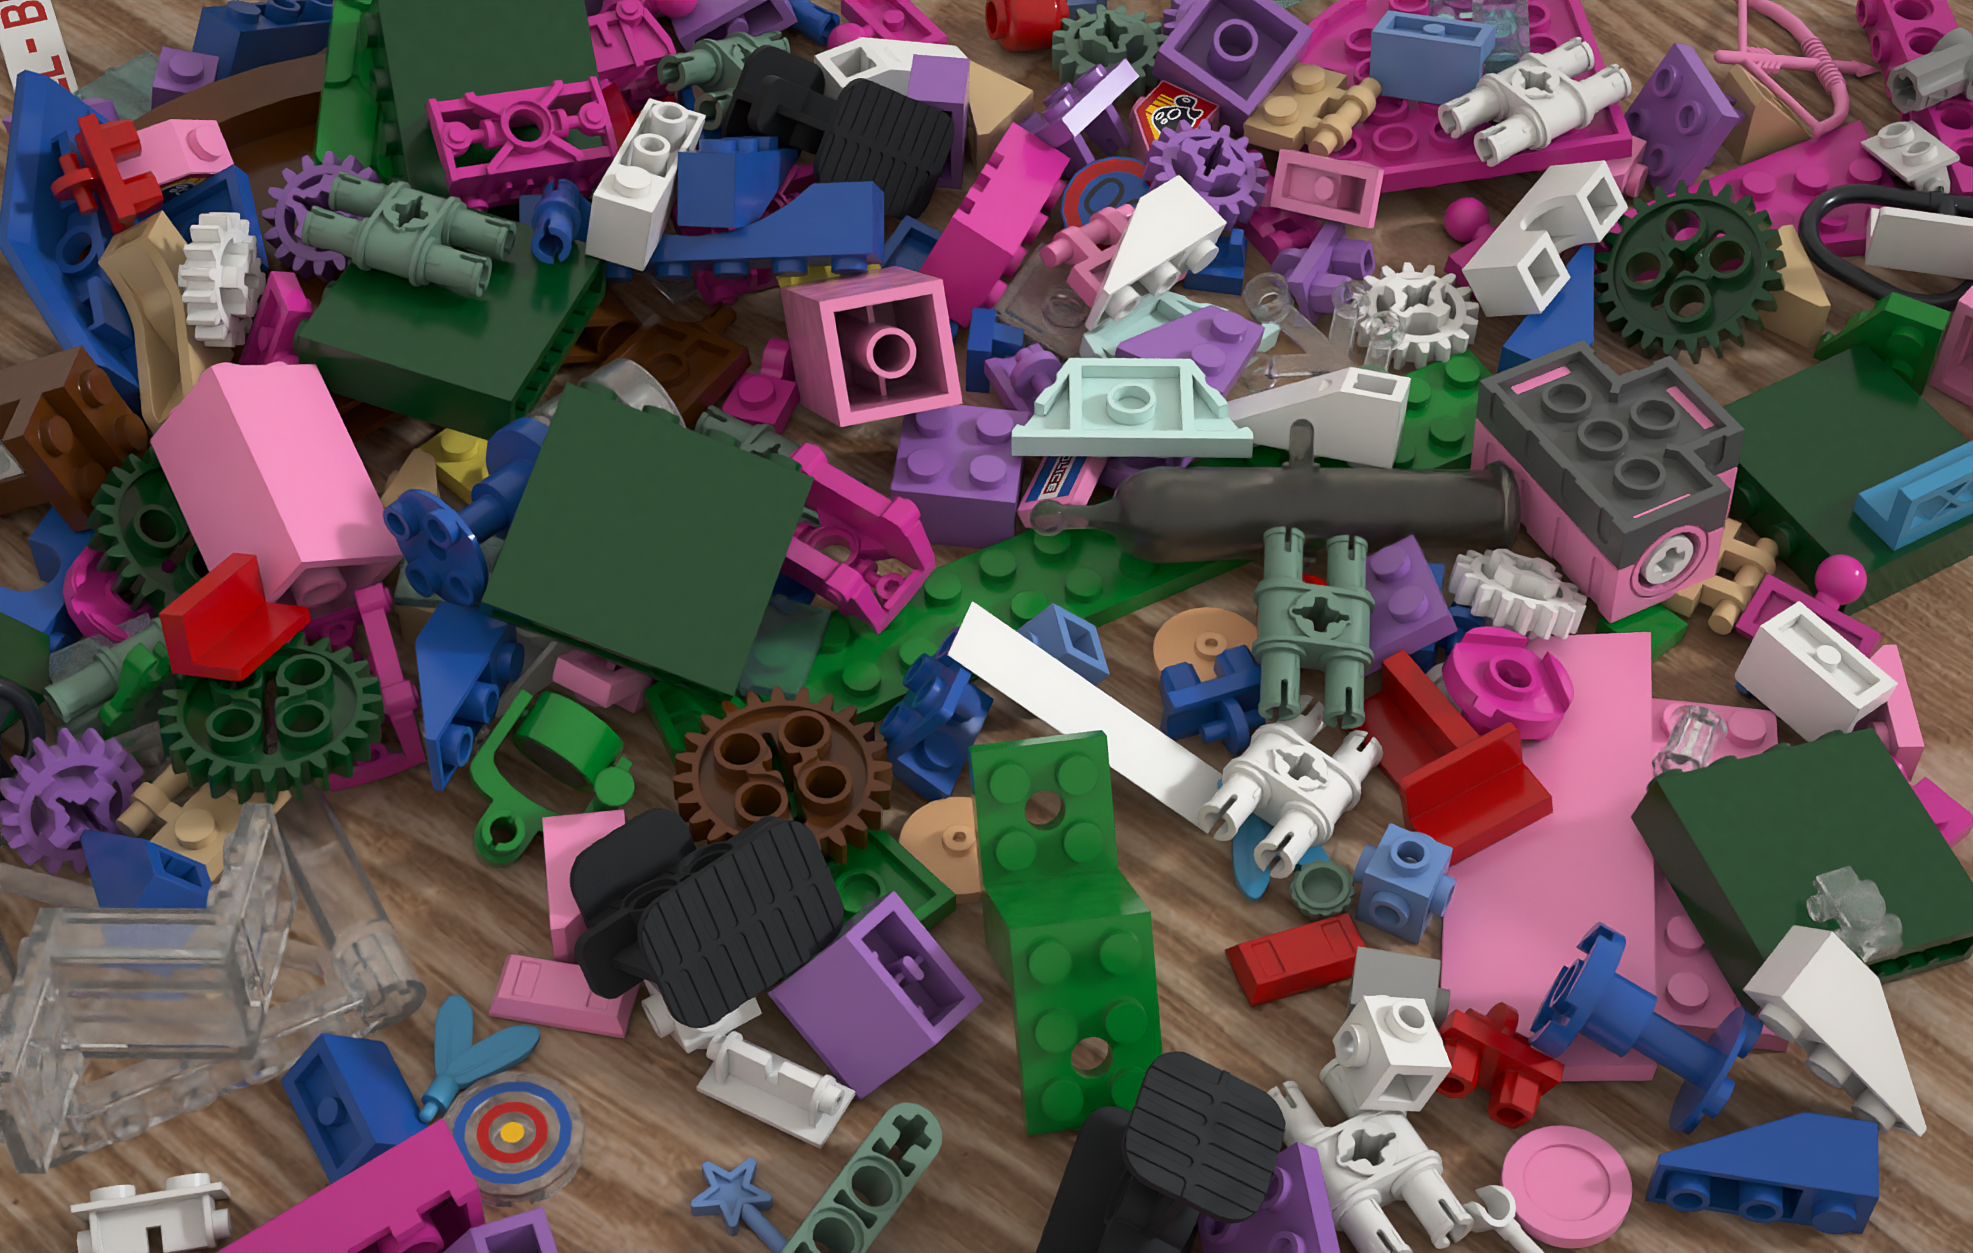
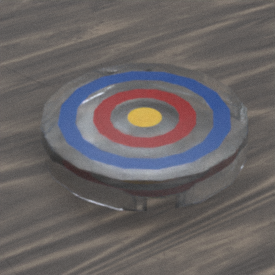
(518, 1136)

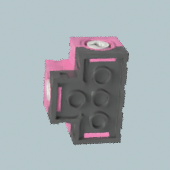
(1614, 471)

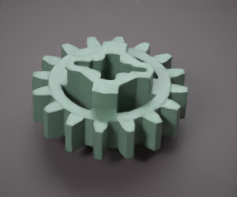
(1107, 39)

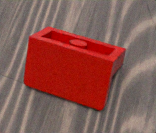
(226, 625)
(1411, 719)
(1474, 794)

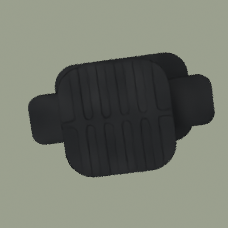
(857, 138)
(705, 919)
(1184, 1150)

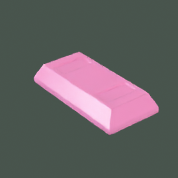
(558, 997)

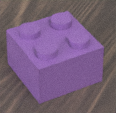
(1232, 54)
(961, 473)

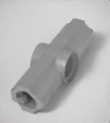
(1935, 75)

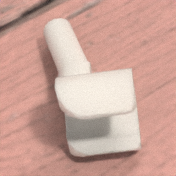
(1500, 1217)

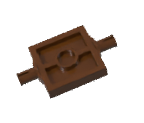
(688, 358)

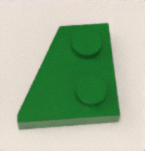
(1899, 332)

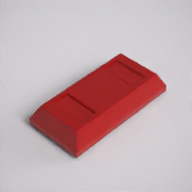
(1296, 959)

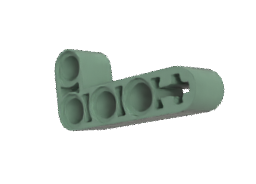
(838, 1215)

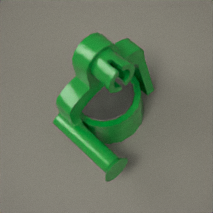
(565, 744)

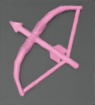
(1816, 60)

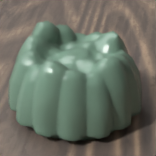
(1322, 890)

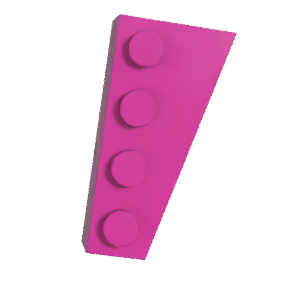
(994, 221)
(399, 1202)

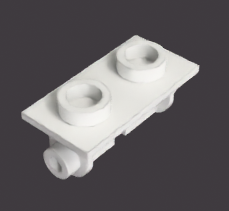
(1913, 156)
(774, 1089)
(183, 1211)

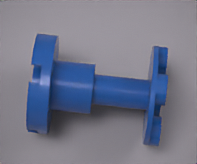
(444, 543)
(1621, 1016)

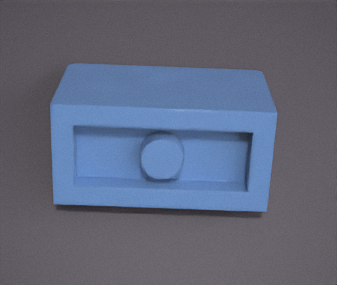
(1428, 56)

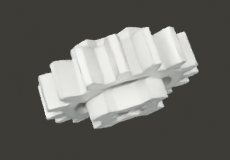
(221, 279)
(1432, 313)
(1517, 593)

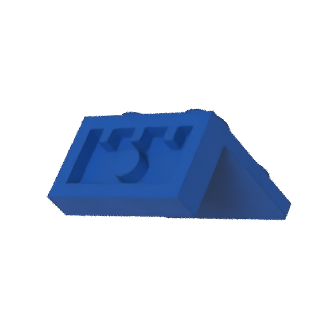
(934, 723)

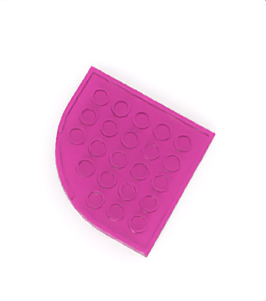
(1407, 134)

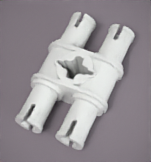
(1534, 101)
(1290, 787)
(1370, 1165)

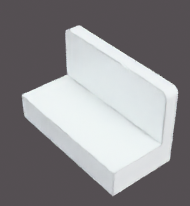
(1920, 242)
(1811, 674)

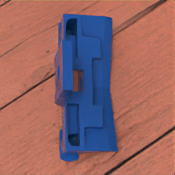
(47, 235)

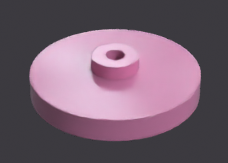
(1567, 1186)

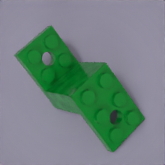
(1064, 926)

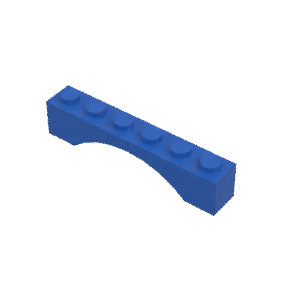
(821, 227)

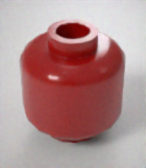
(1024, 23)

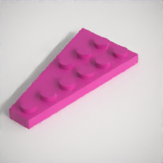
(1789, 182)

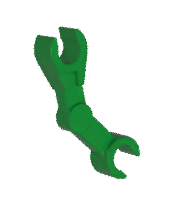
(138, 678)

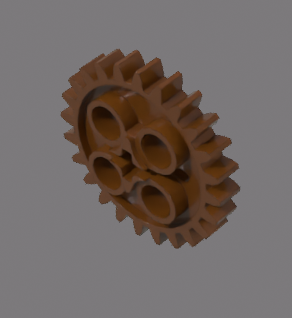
(821, 754)

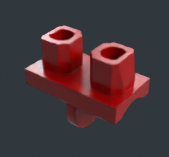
(100, 150)
(1499, 1059)

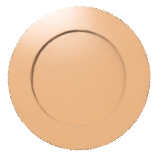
(1199, 638)
(945, 843)

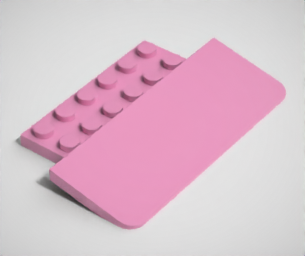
(1545, 886)

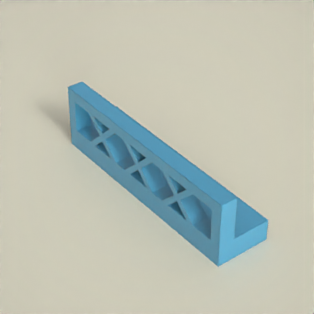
(1920, 498)

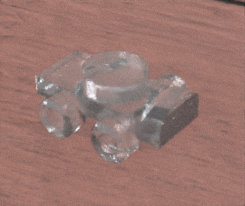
(1859, 913)

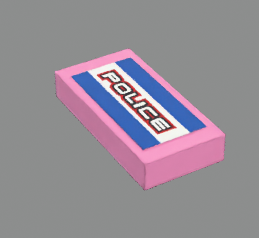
(1061, 479)

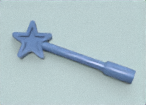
(737, 1200)

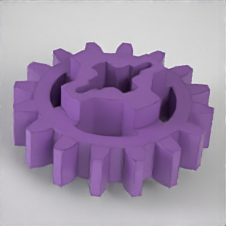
(1233, 176)
(295, 200)
(78, 775)

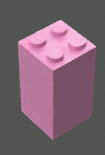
(871, 345)
(277, 477)

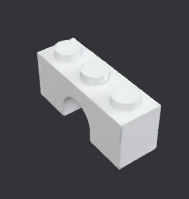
(1520, 262)

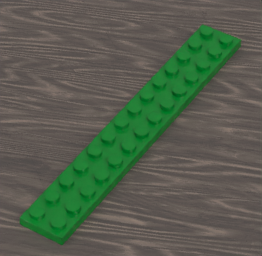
(1086, 567)

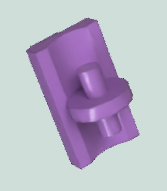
(1323, 266)
(1022, 377)

